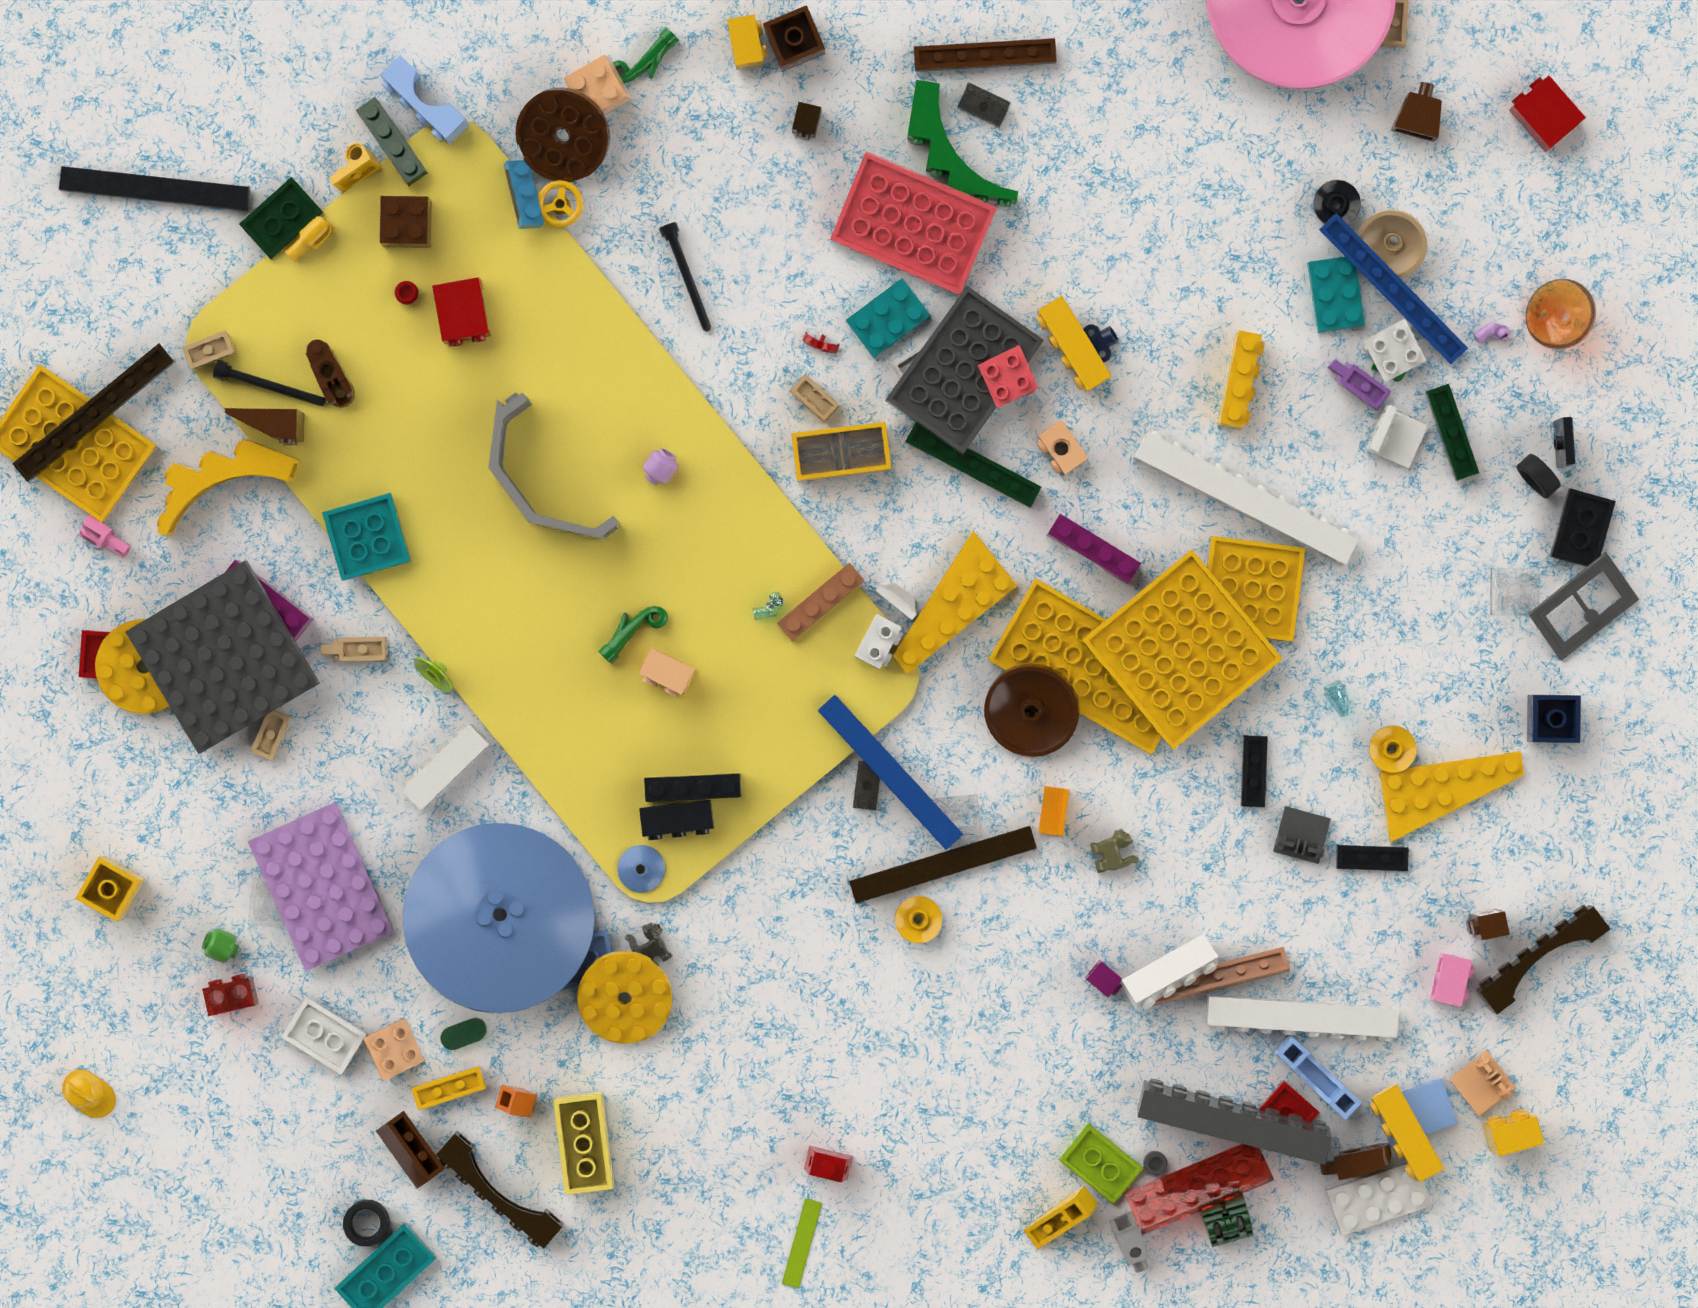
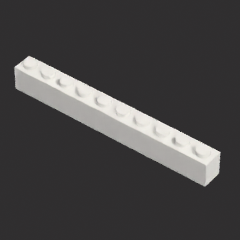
(1245, 498)

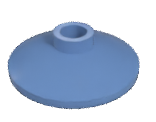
(653, 865)

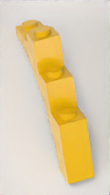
(190, 484)

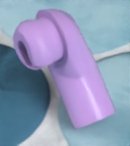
(1492, 330)

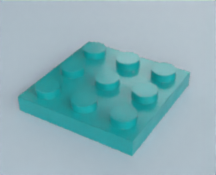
(366, 536)

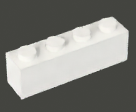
(444, 767)
(1170, 972)

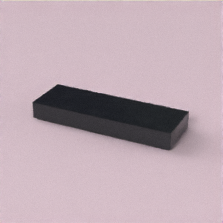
(1254, 771)
(1372, 857)

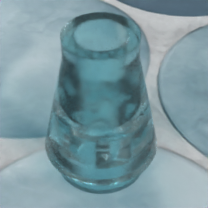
(1337, 696)

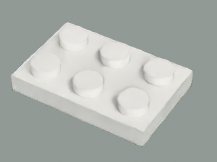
(324, 1035)

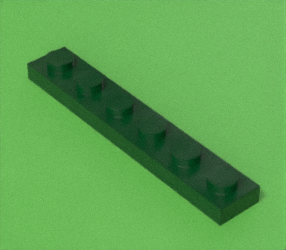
(976, 466)

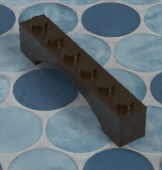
(1500, 989)
(538, 1225)

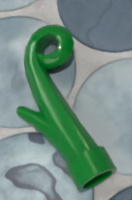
(650, 59)
(626, 631)

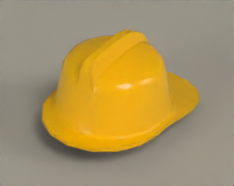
(88, 1093)

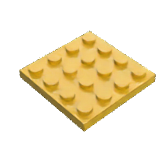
(1261, 581)

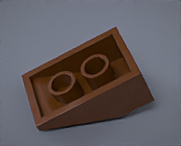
(280, 424)

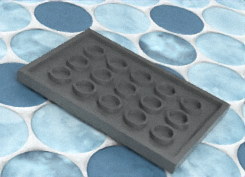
(944, 383)

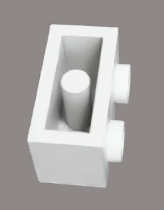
(878, 641)

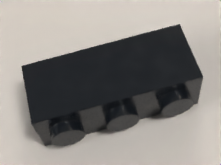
(677, 819)

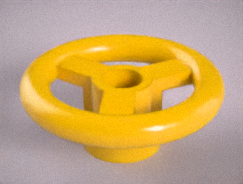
(562, 186)

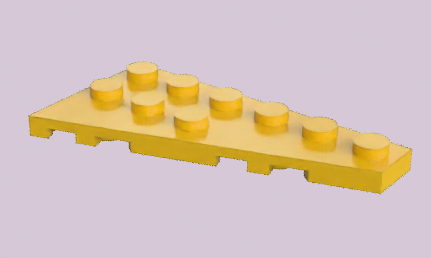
(963, 594)
(1434, 790)

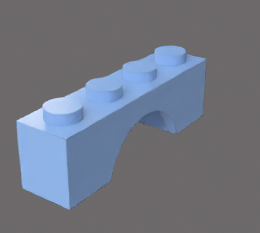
(444, 119)
(1317, 1077)

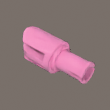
(103, 536)

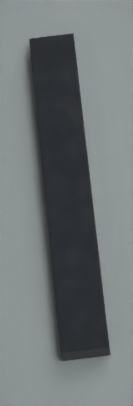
(154, 188)

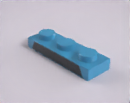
(523, 194)

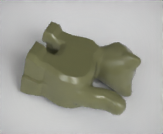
(1109, 849)

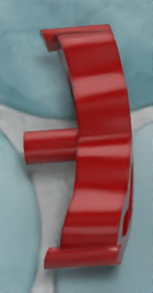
(819, 344)

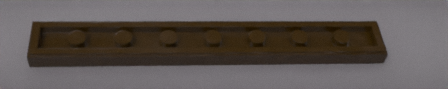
(93, 412)
(942, 864)

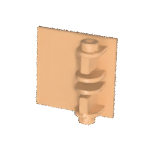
(393, 1049)
(1482, 1083)

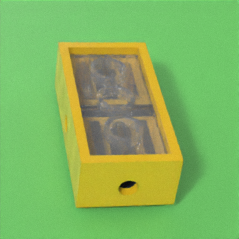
(841, 451)

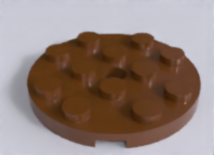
(584, 124)

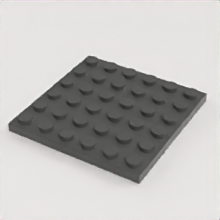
(222, 657)

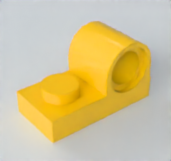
(360, 166)

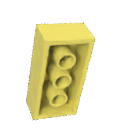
(583, 1142)

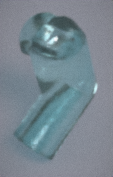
(771, 608)

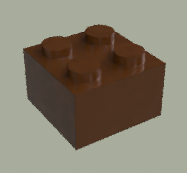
(794, 38)
(405, 221)

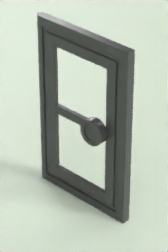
(1595, 620)

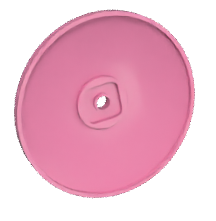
(1302, 42)

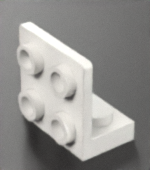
(1396, 437)

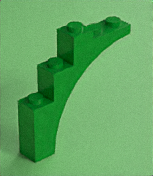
(927, 127)

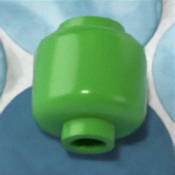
(220, 945)

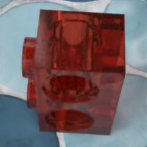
(231, 999)

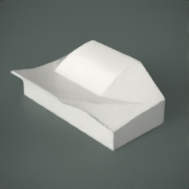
(898, 598)

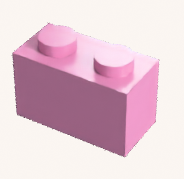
(1451, 979)

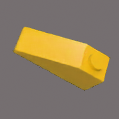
(1061, 1217)

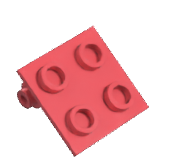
(1008, 376)

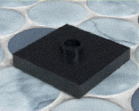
(1564, 442)

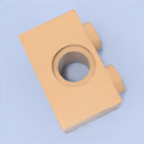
(1060, 434)

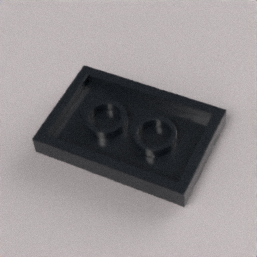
(1582, 528)

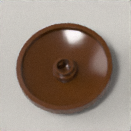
(1031, 710)

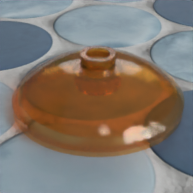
(1549, 306)

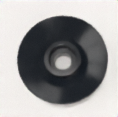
(1337, 191)

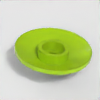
(434, 673)

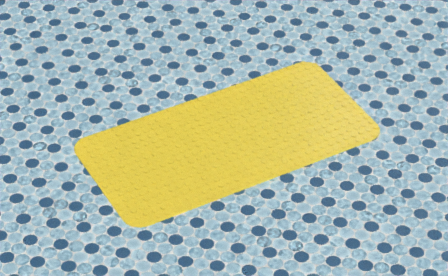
(530, 605)

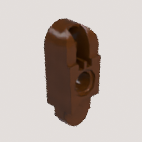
(320, 356)
(1358, 1161)

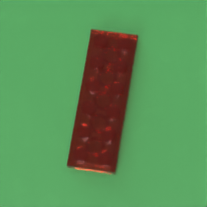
(1198, 1187)

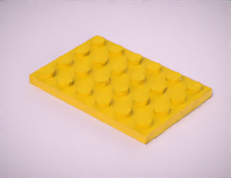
(97, 467)

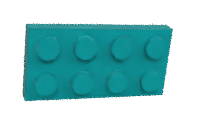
(386, 1270)

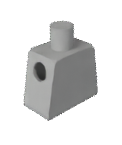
(1130, 1241)

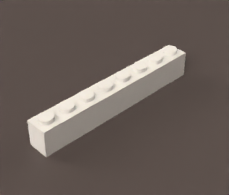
(1302, 1016)

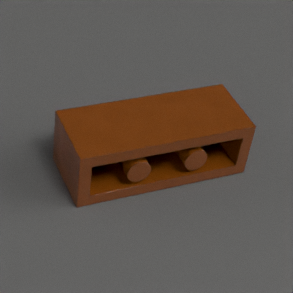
(410, 1149)

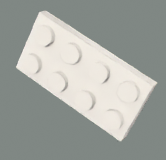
(1376, 1199)

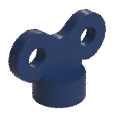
(1102, 339)

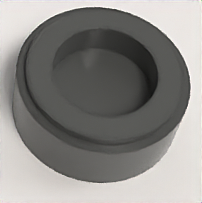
(1155, 1163)

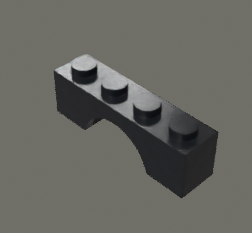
(692, 787)

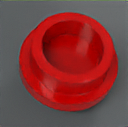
(406, 292)

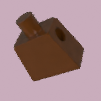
(1419, 114)

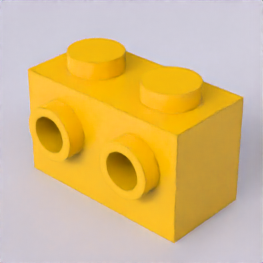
(745, 41)

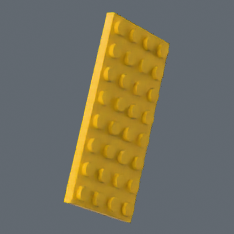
(1050, 633)

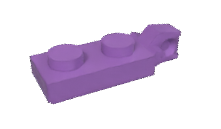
(1360, 383)

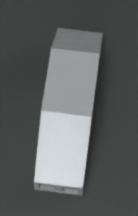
(503, 415)

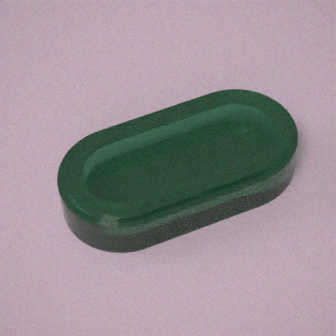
(463, 1033)

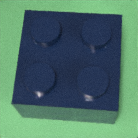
(1553, 718)

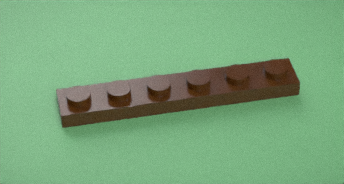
(985, 54)

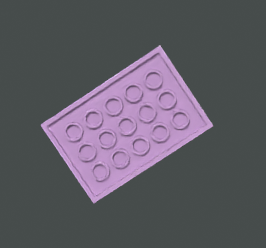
(320, 886)

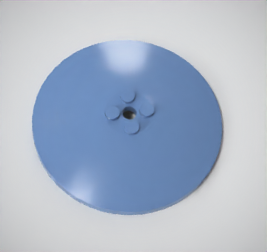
(490, 961)

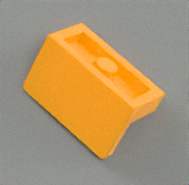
(1053, 811)

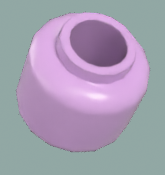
(660, 466)

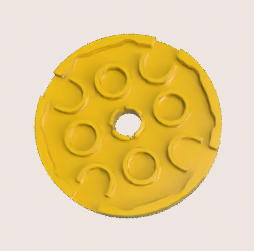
(119, 674)
(631, 974)

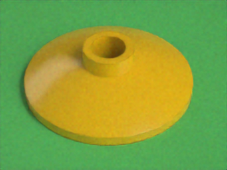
(1404, 749)
(930, 923)

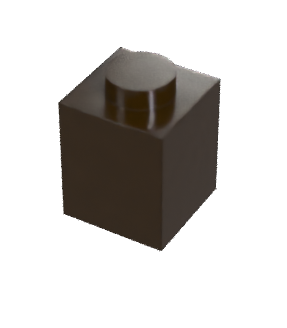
(806, 121)

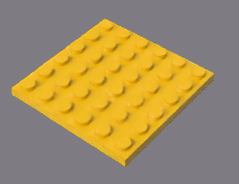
(1182, 649)

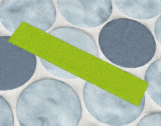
(802, 1243)

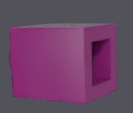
(1104, 979)

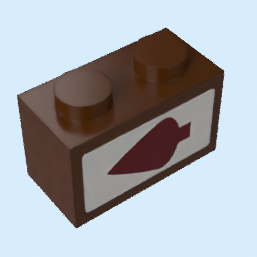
(1488, 924)

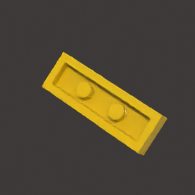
(449, 1087)

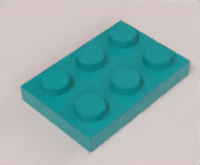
(1335, 294)
(888, 318)

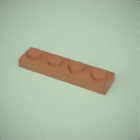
(820, 601)

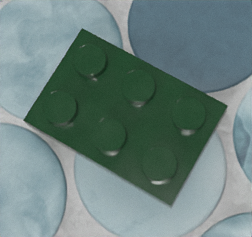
(280, 218)

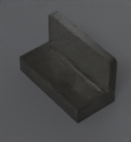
(984, 105)
(866, 787)

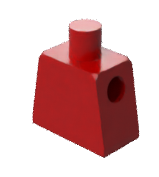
(828, 1164)

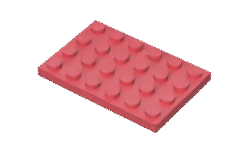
(913, 223)

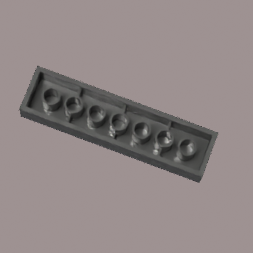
(1234, 1121)

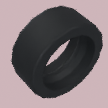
(1538, 475)
(348, 1228)

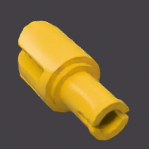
(310, 237)

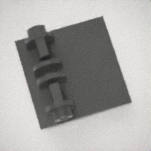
(1302, 835)

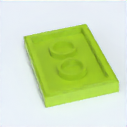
(1101, 1163)

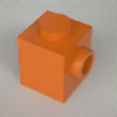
(521, 1101)

